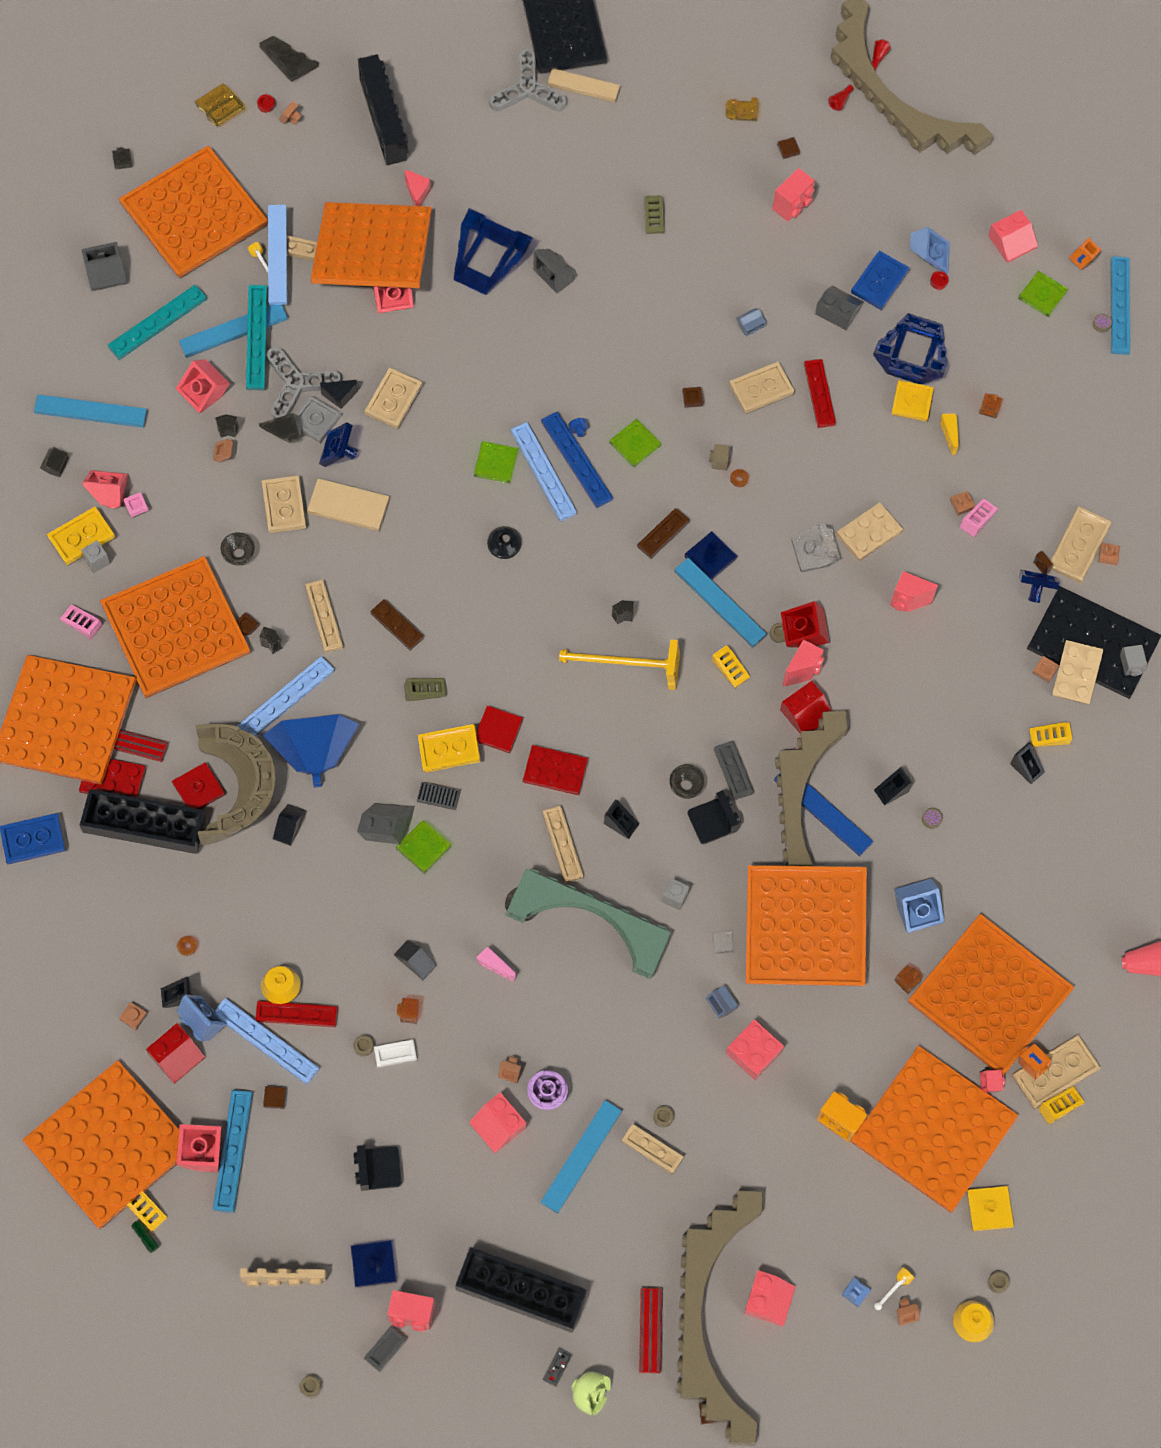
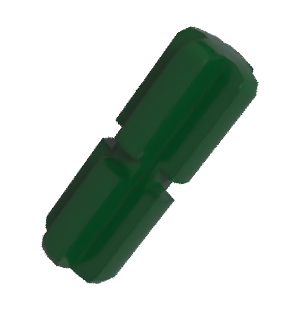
(147, 1239)

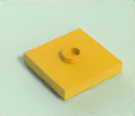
(912, 400)
(990, 1208)

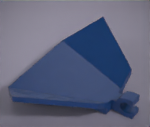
(312, 742)

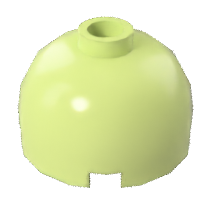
(590, 1392)

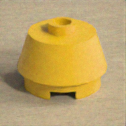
(280, 984)
(973, 1321)

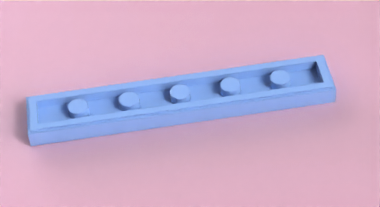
(277, 254)
(543, 471)
(287, 697)
(266, 1041)

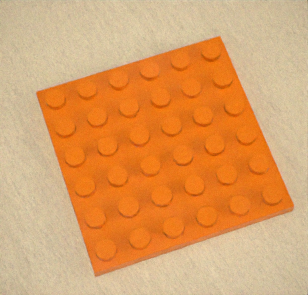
(193, 211)
(371, 245)
(175, 626)
(64, 719)
(806, 925)
(990, 994)
(934, 1129)
(106, 1144)

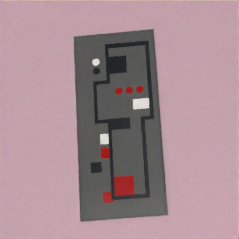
(557, 1367)

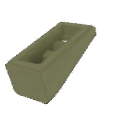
(653, 202)
(424, 682)

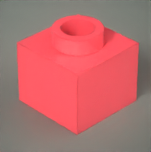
(992, 1081)

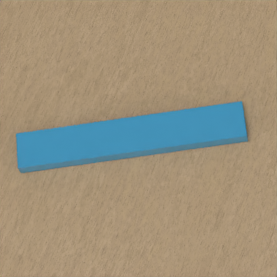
(1120, 305)
(227, 332)
(90, 411)
(720, 602)
(232, 1151)
(581, 1157)

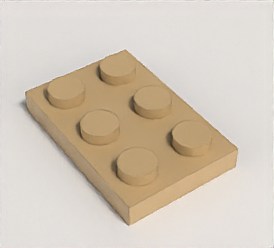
(761, 387)
(393, 398)
(283, 504)
(869, 532)
(1077, 672)

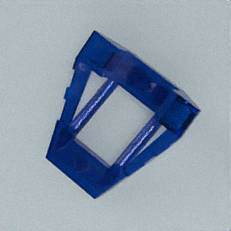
(493, 232)
(888, 354)

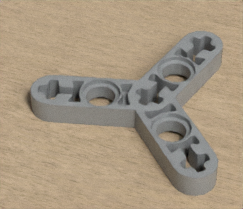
(531, 93)
(289, 387)

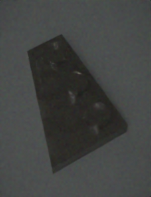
(286, 59)

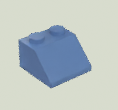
(919, 905)
(199, 1017)

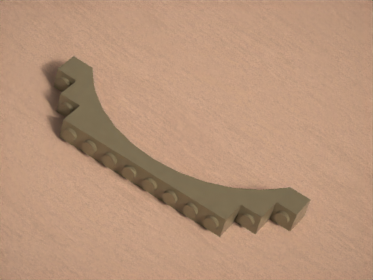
(915, 126)
(795, 771)
(697, 1374)

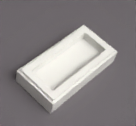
(395, 1053)

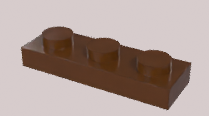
(663, 533)
(397, 625)

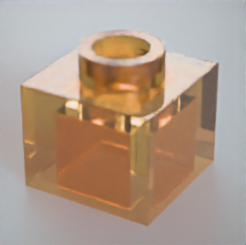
(990, 405)
(908, 979)
(408, 1010)

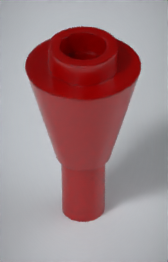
(881, 48)
(838, 100)

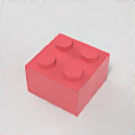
(793, 195)
(754, 1049)
(411, 1310)

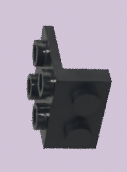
(714, 819)
(377, 1168)

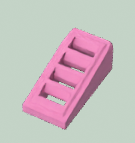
(972, 526)
(91, 630)
(494, 963)

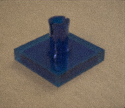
(337, 445)
(711, 555)
(1038, 581)
(373, 1264)

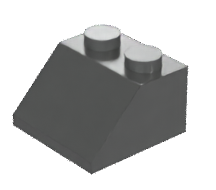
(552, 269)
(838, 307)
(384, 823)

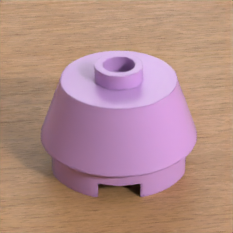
(547, 1090)

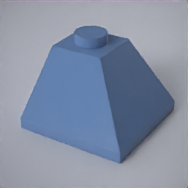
(931, 248)

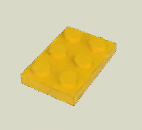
(79, 533)
(449, 748)

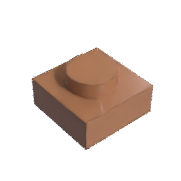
(223, 450)
(1045, 669)
(133, 1016)

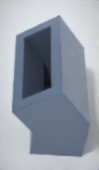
(751, 321)
(721, 1002)

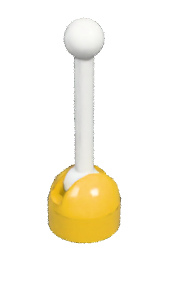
(256, 251)
(904, 1278)

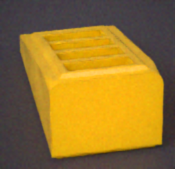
(949, 426)
(735, 663)
(1050, 729)
(1051, 1112)
(161, 1218)

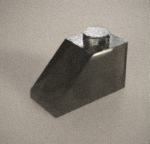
(285, 427)

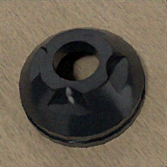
(504, 550)

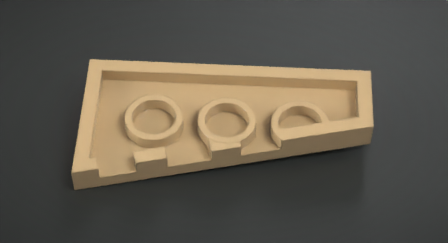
(260, 1276)

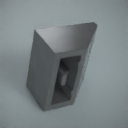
(104, 266)

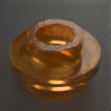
(739, 473)
(187, 940)

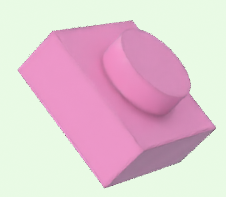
(135, 504)

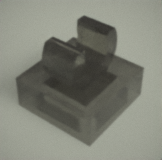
(122, 158)

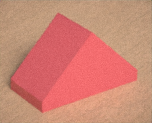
(417, 186)

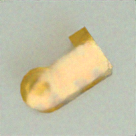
(742, 109)

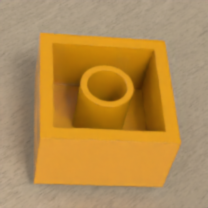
(842, 1116)

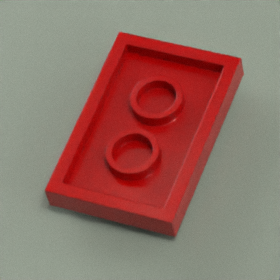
(555, 770)
(120, 779)

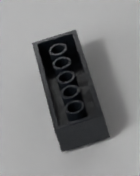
(382, 109)
(142, 821)
(520, 1289)

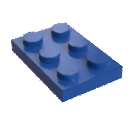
(880, 280)
(32, 838)

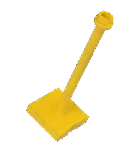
(670, 665)

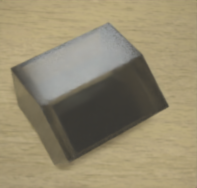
(227, 425)
(54, 461)
(622, 611)
(270, 640)

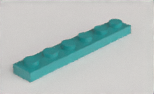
(157, 322)
(256, 337)

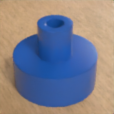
(578, 426)

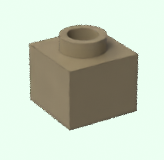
(719, 457)

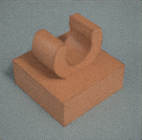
(290, 114)
(962, 503)
(1109, 554)
(509, 1070)
(907, 1313)

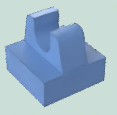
(856, 1292)

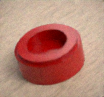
(266, 103)
(939, 280)

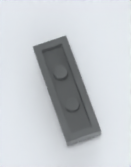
(733, 770)

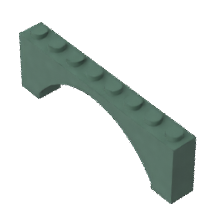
(642, 939)

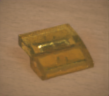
(220, 104)

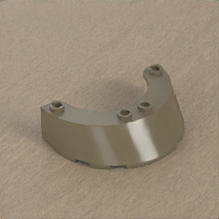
(254, 774)

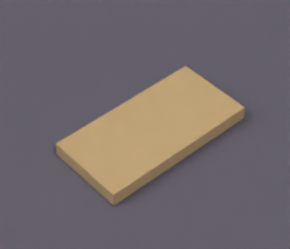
(348, 504)
(1079, 544)
(1068, 1066)

